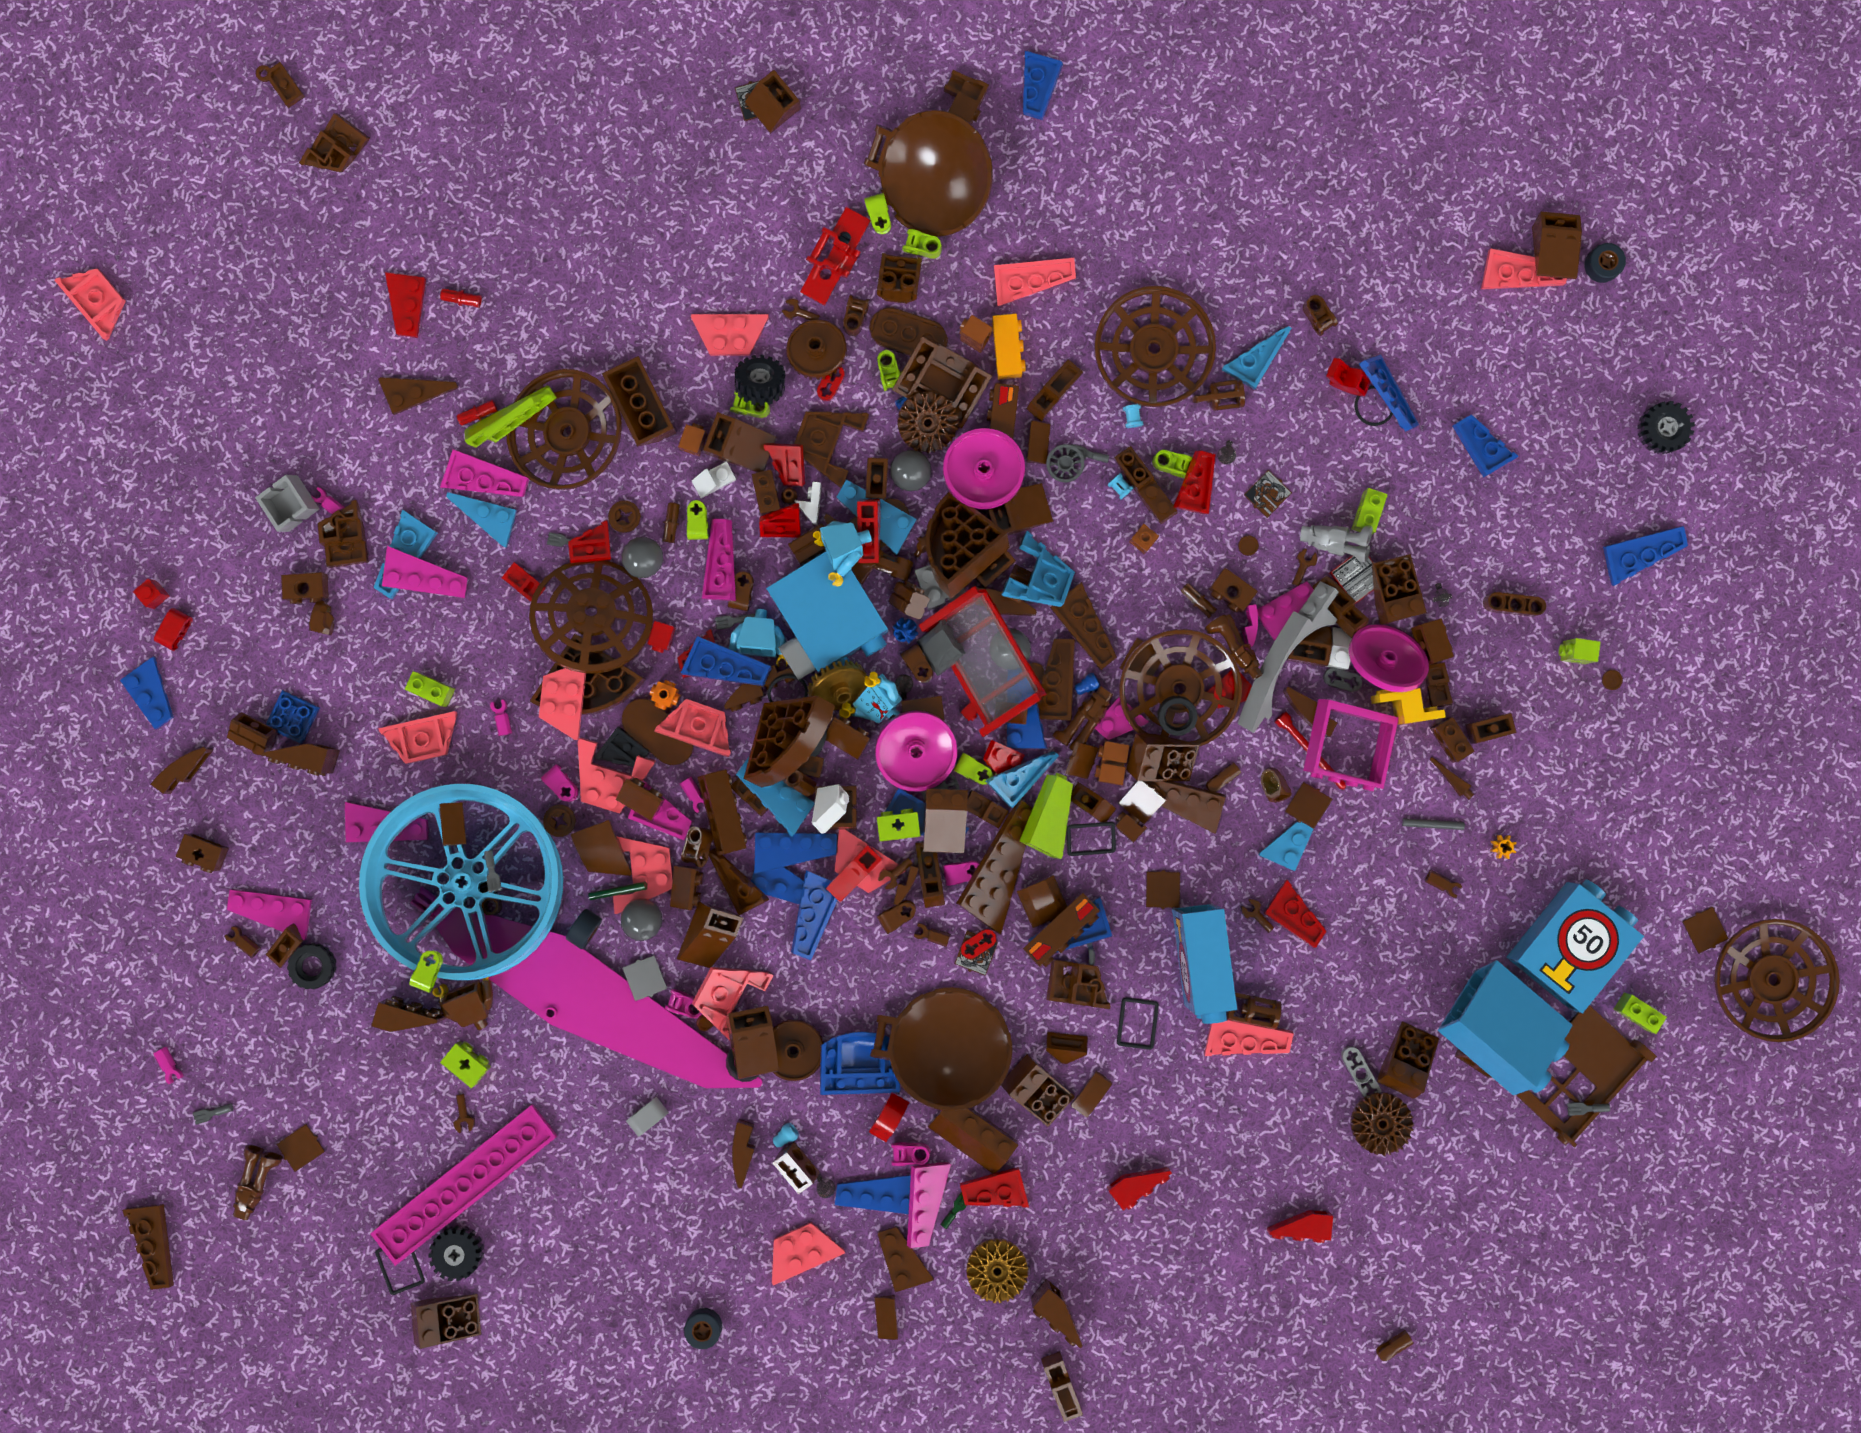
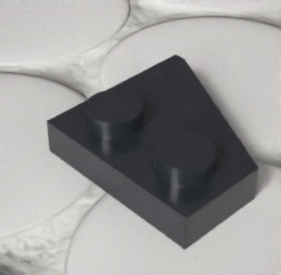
(621, 749)

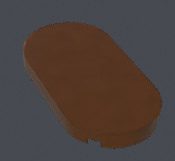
(903, 330)
(640, 721)

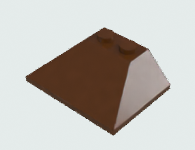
(945, 372)

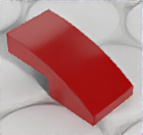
(521, 581)

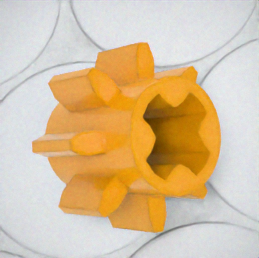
(1499, 850)

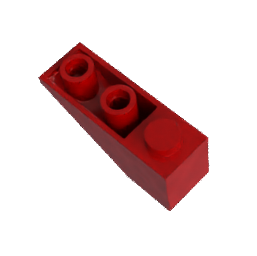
(854, 873)
(1132, 1186)
(1309, 1225)

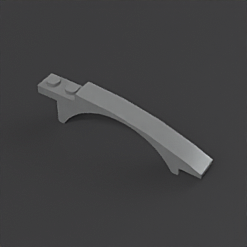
(1299, 625)

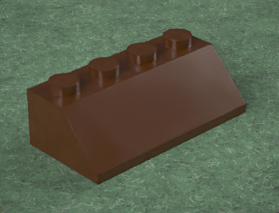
(639, 402)
(975, 1137)

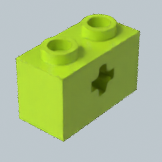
(1369, 510)
(1579, 651)
(429, 689)
(888, 832)
(1640, 1013)
(455, 1061)

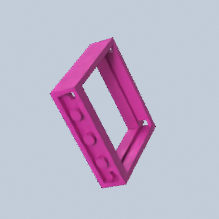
(1382, 750)

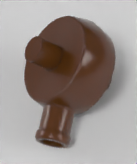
(921, 546)

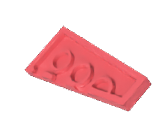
(1514, 271)
(1028, 278)
(1243, 1038)

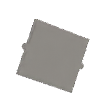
(644, 978)

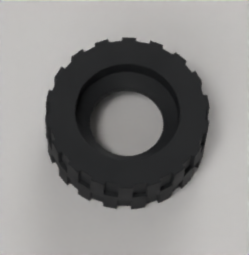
(296, 961)

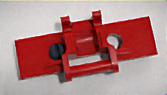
(841, 258)

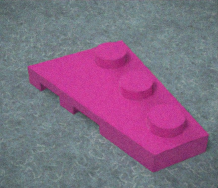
(1278, 611)
(667, 819)

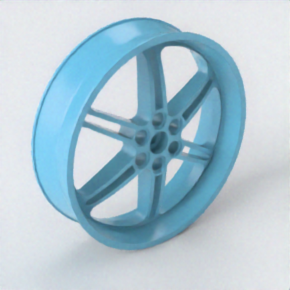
(374, 871)

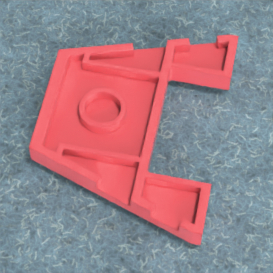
(601, 784)
(649, 864)
(722, 991)

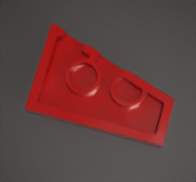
(406, 302)
(1197, 484)
(1292, 914)
(996, 1189)

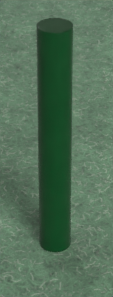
(617, 891)

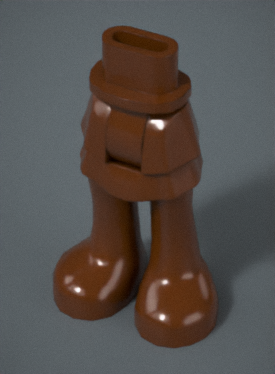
(1239, 650)
(1093, 710)
(248, 1192)

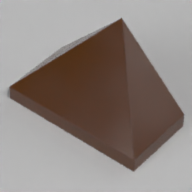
(1066, 1046)

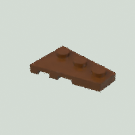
(902, 1262)

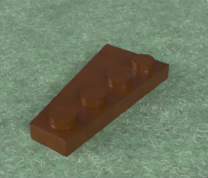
(1084, 625)
(1058, 682)

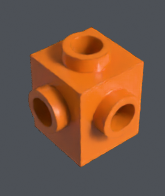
(672, 694)

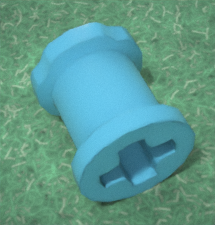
(1133, 416)
(1114, 484)

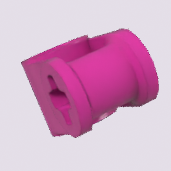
(558, 781)
(957, 872)
(681, 1004)
(908, 1154)

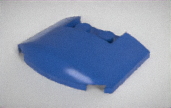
(850, 1068)

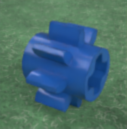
(905, 630)

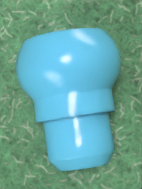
(787, 1134)

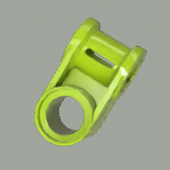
(878, 210)
(918, 243)
(888, 373)
(744, 408)
(1174, 463)
(697, 524)
(970, 768)
(425, 974)

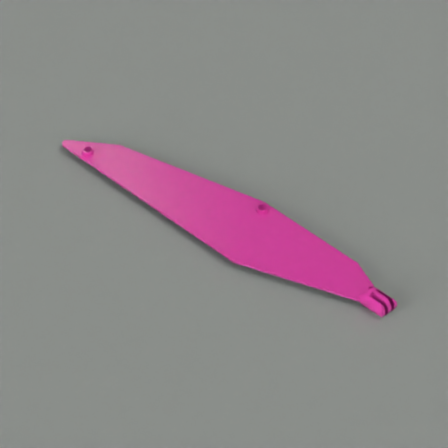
(589, 999)

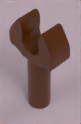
(798, 311)
(1303, 566)
(894, 873)
(1257, 915)
(463, 1116)

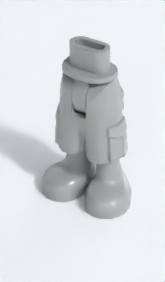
(1336, 540)

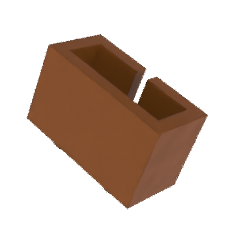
(975, 333)
(1112, 763)

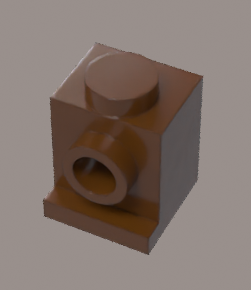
(1129, 826)

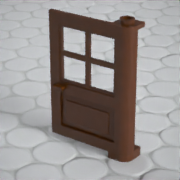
(1603, 1059)

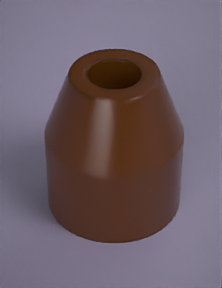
(789, 500)

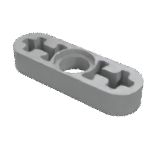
(1348, 1063)

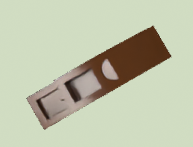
(1145, 485)
(753, 693)

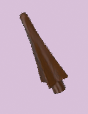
(1457, 783)

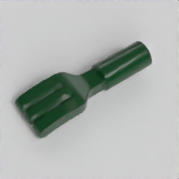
(959, 1205)

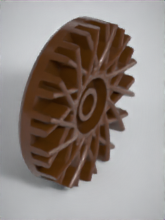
(820, 361)
(922, 407)
(808, 1042)
(1392, 1134)

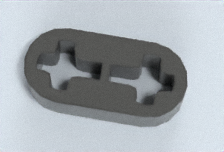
(1343, 675)

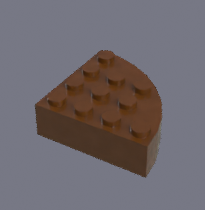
(961, 544)
(601, 689)
(786, 738)

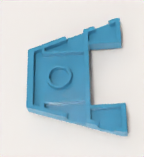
(1048, 580)

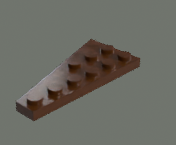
(994, 880)

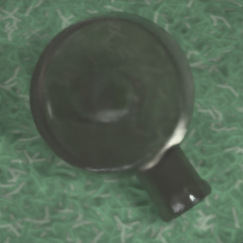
(1227, 453)
(1442, 596)
(904, 684)
(825, 1187)

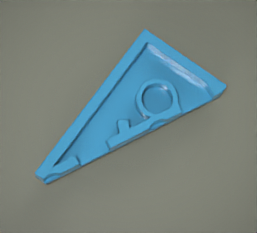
(1254, 363)
(1015, 782)

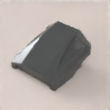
(941, 648)

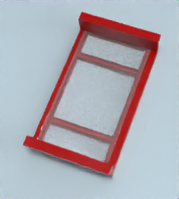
(994, 666)

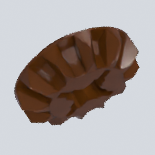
(627, 507)
(550, 823)

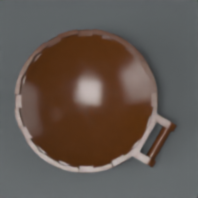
(933, 171)
(947, 1048)

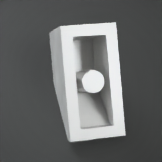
(1339, 652)
(829, 807)

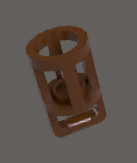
(1213, 396)
(1250, 1010)

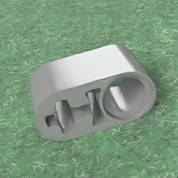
(797, 658)
(647, 1116)

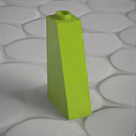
(1049, 817)

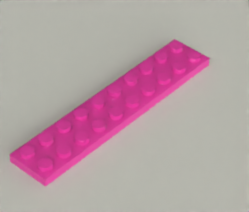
(463, 1185)

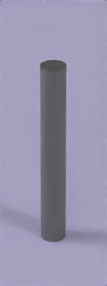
(1433, 824)

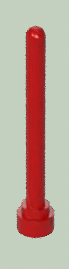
(1285, 722)

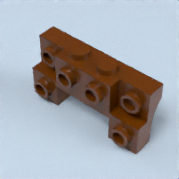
(968, 96)

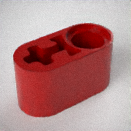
(173, 629)

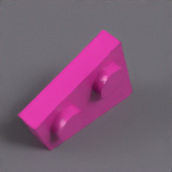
(1115, 722)

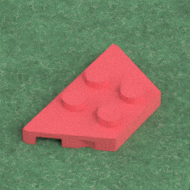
(95, 299)
(730, 332)
(563, 701)
(697, 726)
(421, 737)
(848, 848)
(801, 1251)

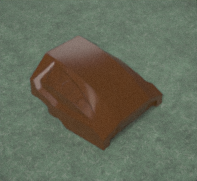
(899, 278)
(1042, 901)

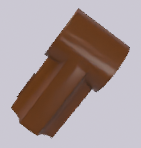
(894, 566)
(801, 783)

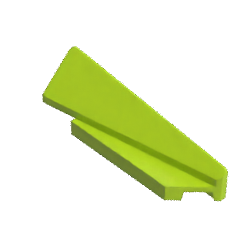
(506, 420)

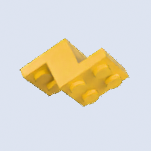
(1408, 706)

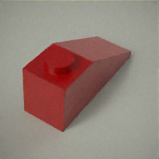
(869, 519)

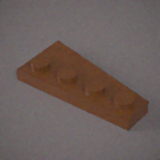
(1192, 803)
(151, 1236)

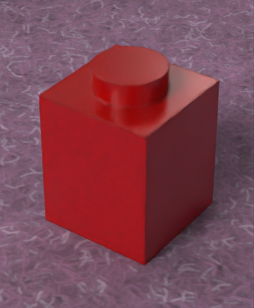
(151, 593)
(661, 637)

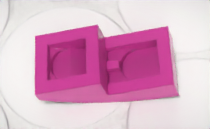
(1250, 632)

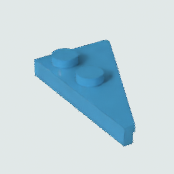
(490, 517)
(1289, 846)

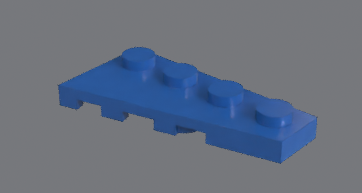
(1027, 735)
(782, 850)
(878, 1194)

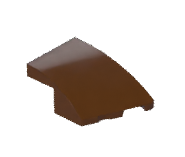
(332, 145)
(344, 537)
(601, 850)
(1079, 987)

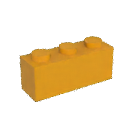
(1008, 346)

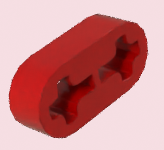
(834, 385)
(981, 947)

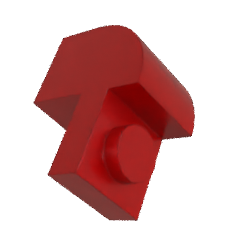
(1348, 379)
(889, 1117)

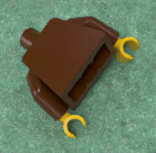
(468, 1003)

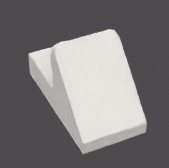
(713, 479)
(811, 509)

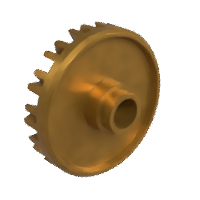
(839, 684)
(992, 1255)

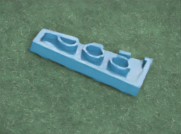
(894, 523)
(411, 538)
(783, 801)

